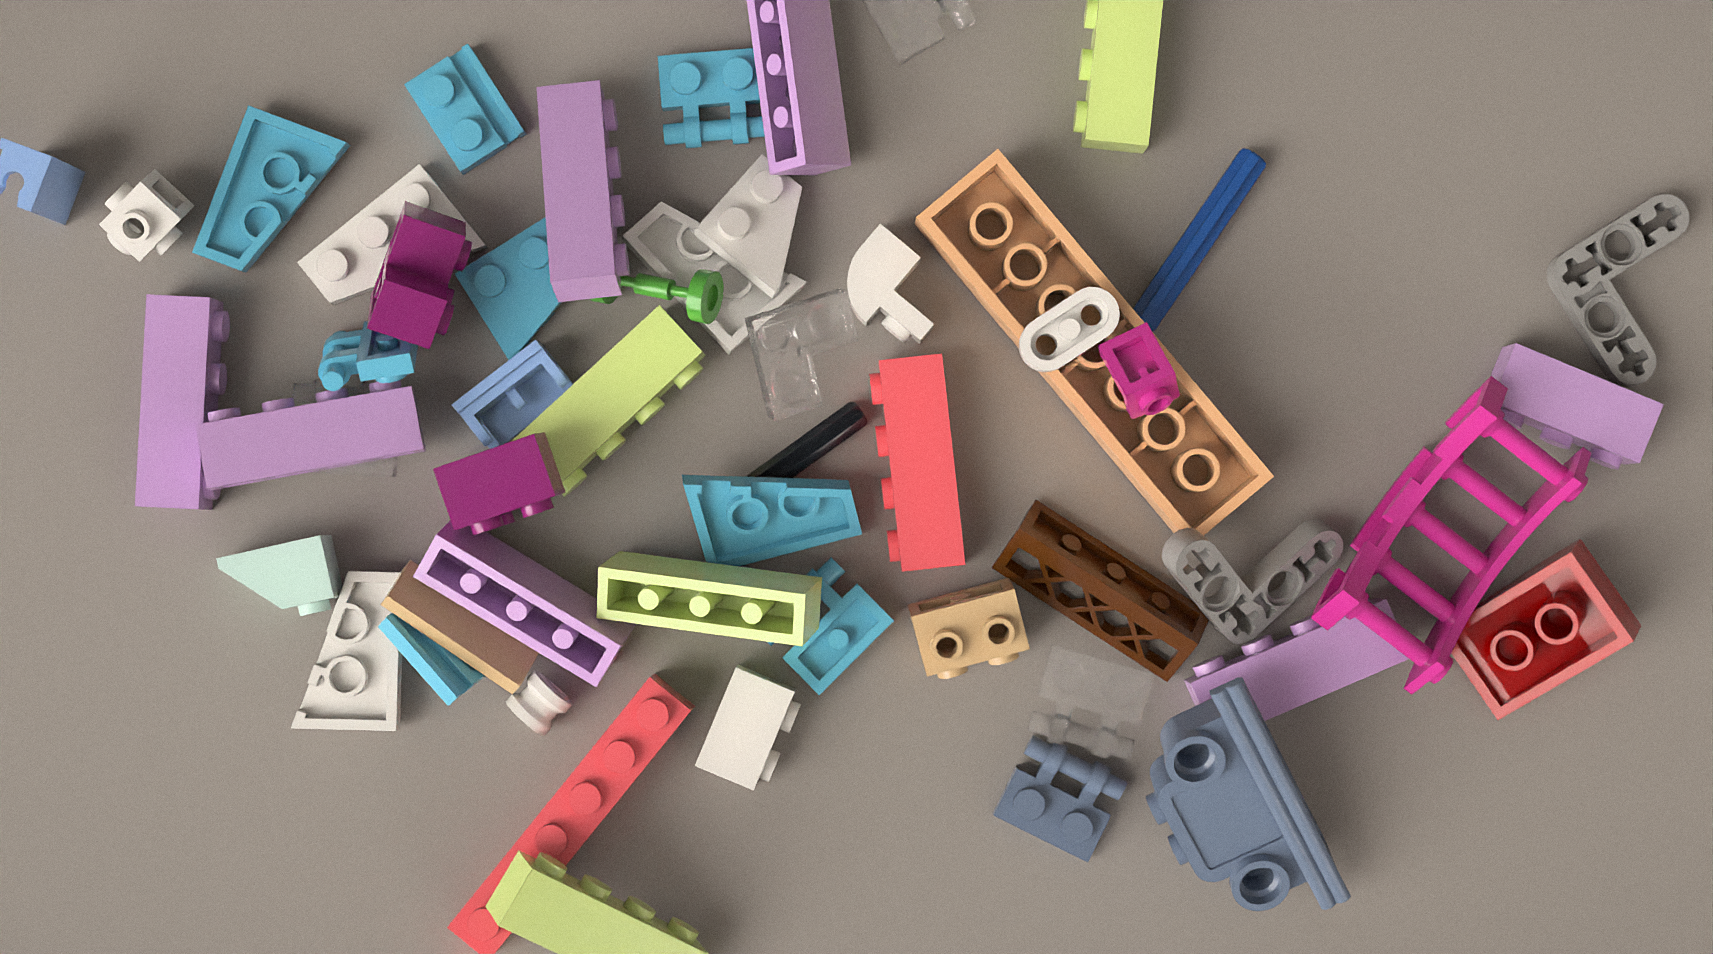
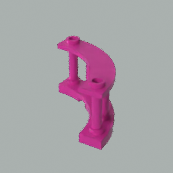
(1405, 507)

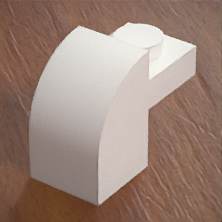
(872, 285)

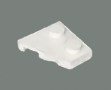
(754, 225)

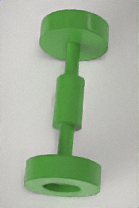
(702, 296)

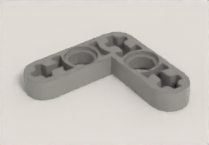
(1598, 288)
(1251, 591)

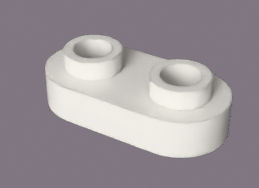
(1068, 330)

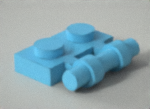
(709, 81)
(366, 354)
(842, 632)

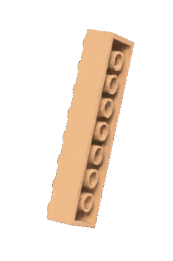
(1026, 263)

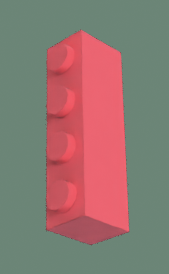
(920, 463)

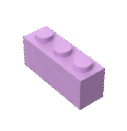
(1575, 407)

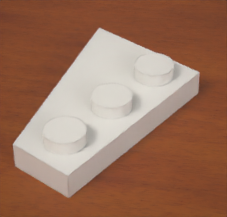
(358, 667)

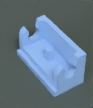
(48, 182)
(513, 395)

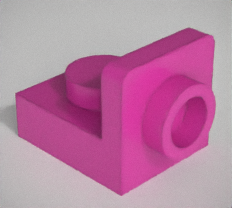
(1140, 371)

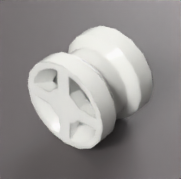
(539, 703)

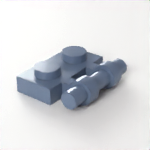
(1053, 813)

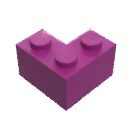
(412, 286)
(496, 482)

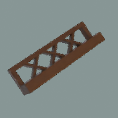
(1108, 584)

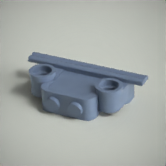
(1239, 805)

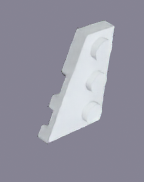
(672, 251)
(353, 255)

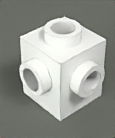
(145, 216)

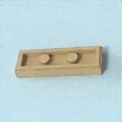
(460, 630)

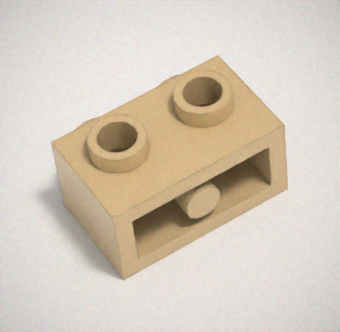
(969, 628)

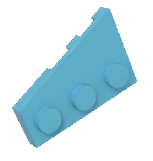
(263, 186)
(513, 288)
(768, 516)

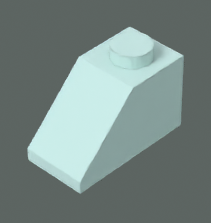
(290, 573)

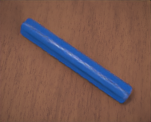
(1199, 237)

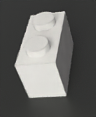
(747, 727)

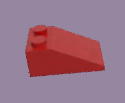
(1543, 630)

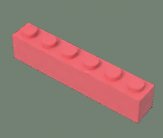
(582, 799)

